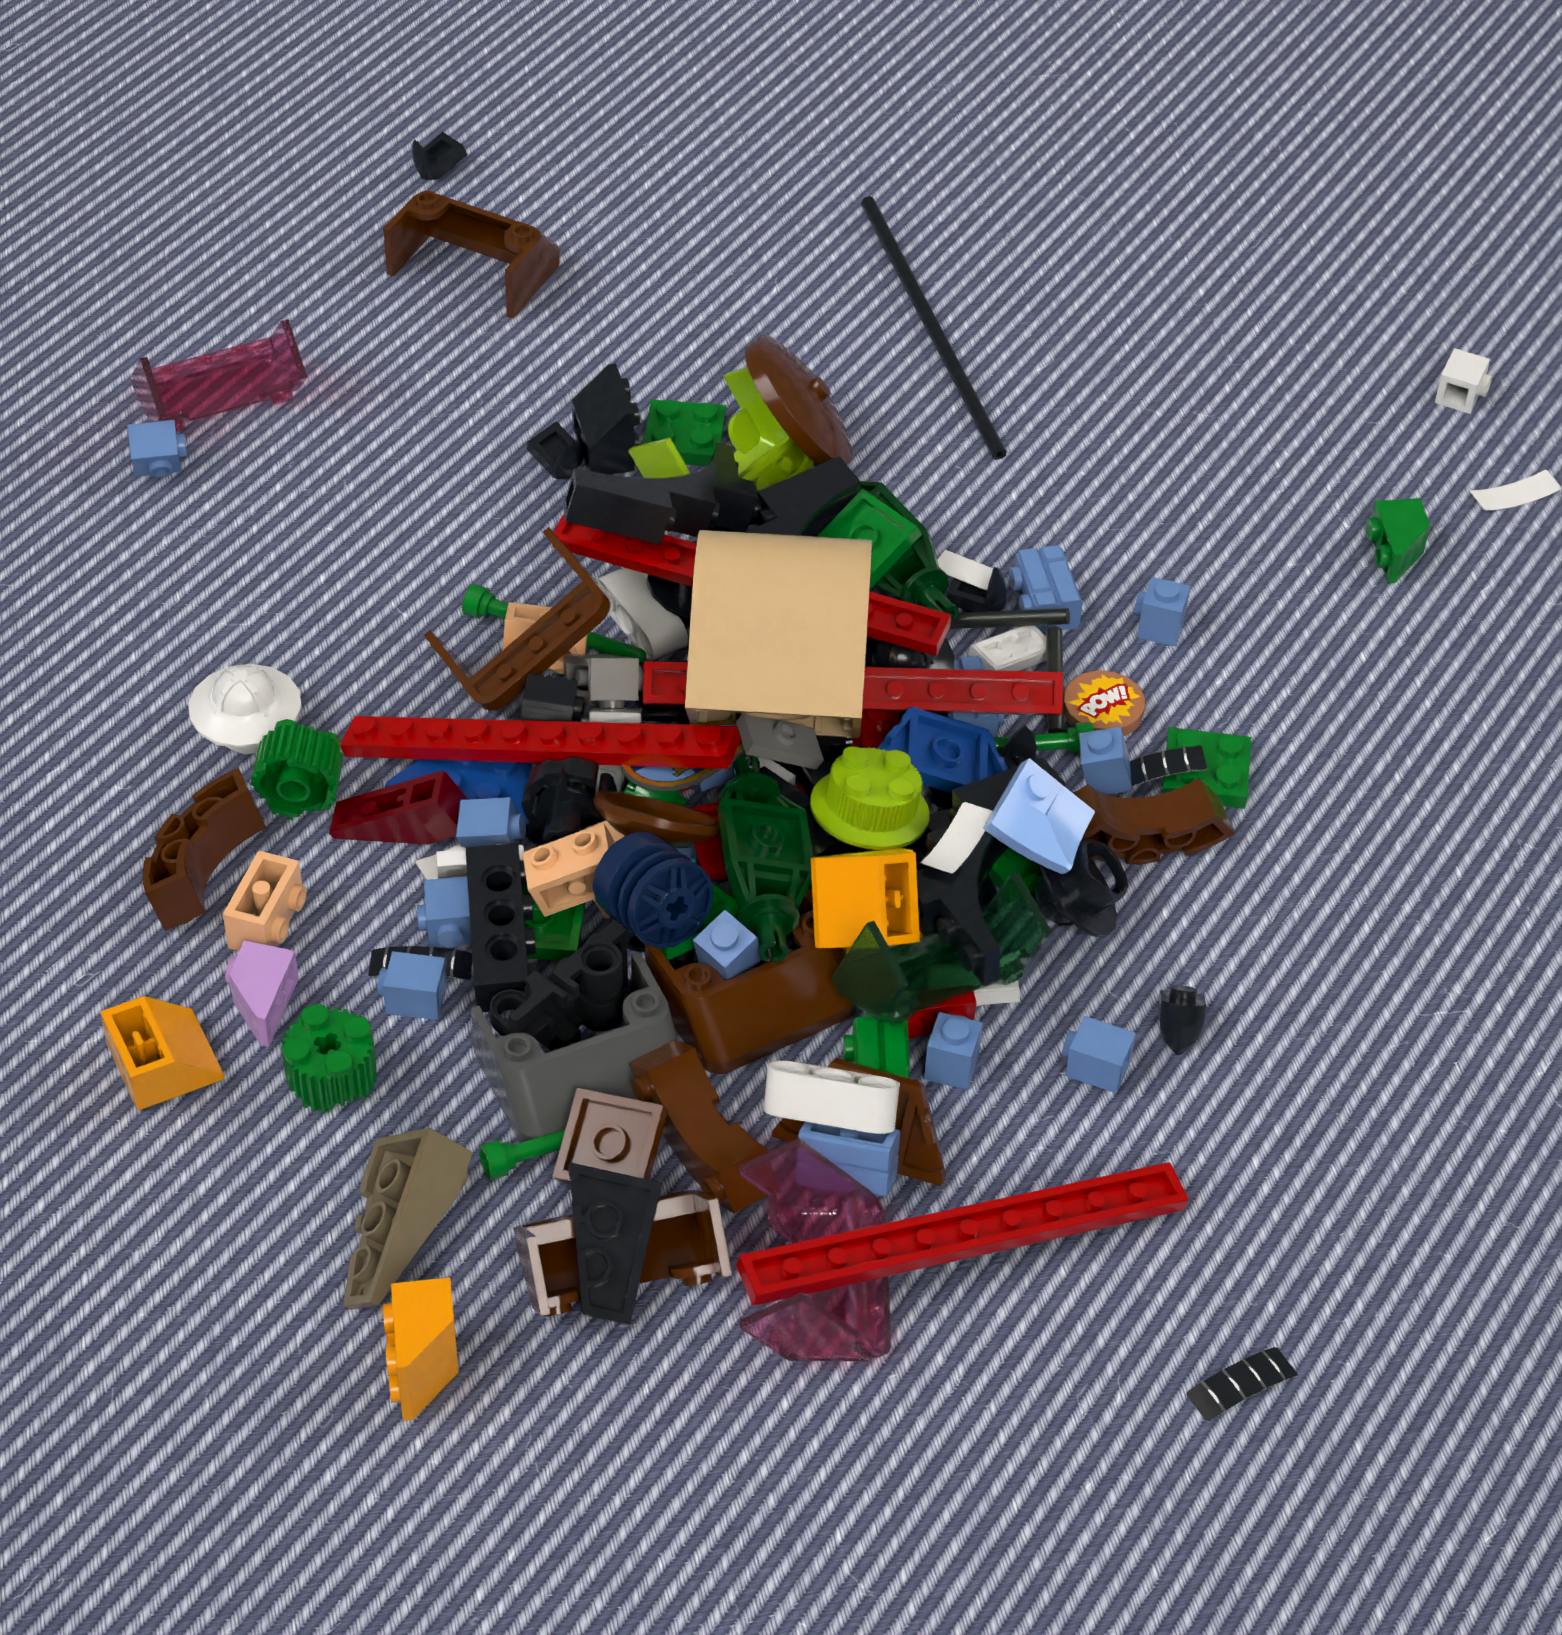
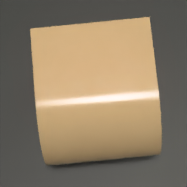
(779, 630)

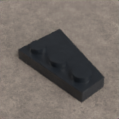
(612, 1238)

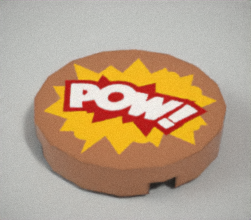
(1104, 700)

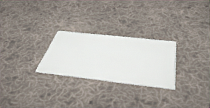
(965, 569)

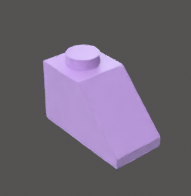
(262, 985)

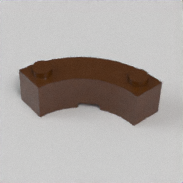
(1158, 824)
(195, 844)
(693, 1125)

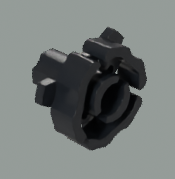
(563, 806)

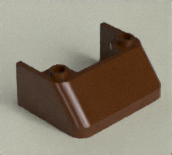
(526, 249)
(537, 646)
(757, 1009)
(683, 1245)

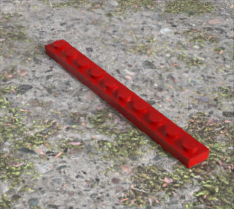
(674, 560)
(910, 687)
(541, 741)
(960, 1233)

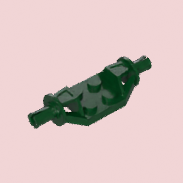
(916, 573)
(764, 855)

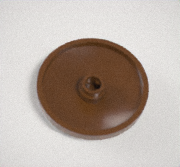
(798, 400)

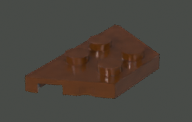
(918, 1145)

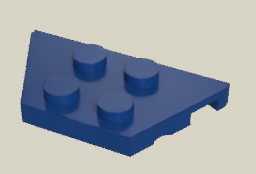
(945, 749)
(475, 778)

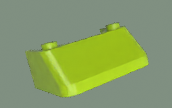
(761, 444)

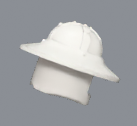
(242, 705)

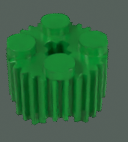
(297, 769)
(329, 1057)

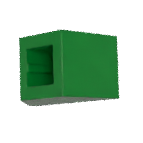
(1398, 534)

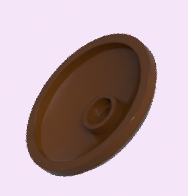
(673, 822)

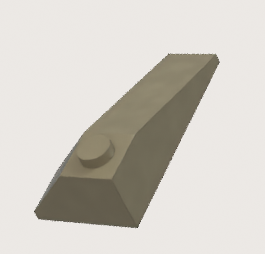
(408, 1191)

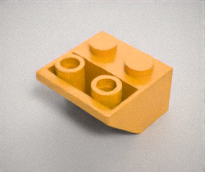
(864, 889)
(159, 1050)
(419, 1342)

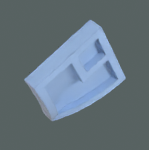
(1040, 818)

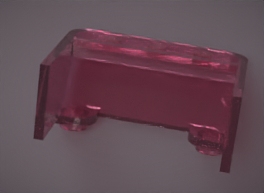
(221, 379)
(809, 1202)

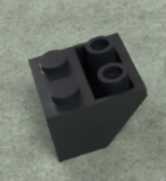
(606, 422)

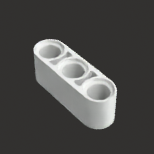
(641, 616)
(831, 1097)

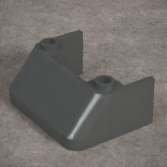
(540, 1087)

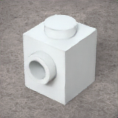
(1463, 381)

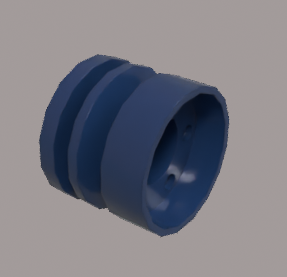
(653, 889)

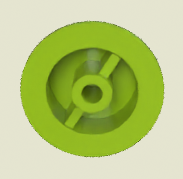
(871, 799)

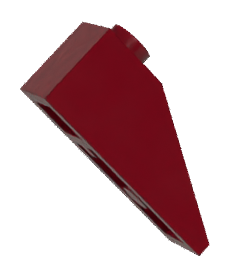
(406, 812)

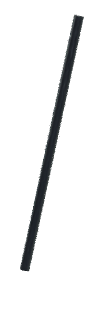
(934, 329)

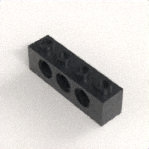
(498, 921)

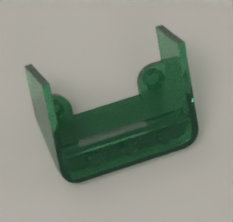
(917, 975)

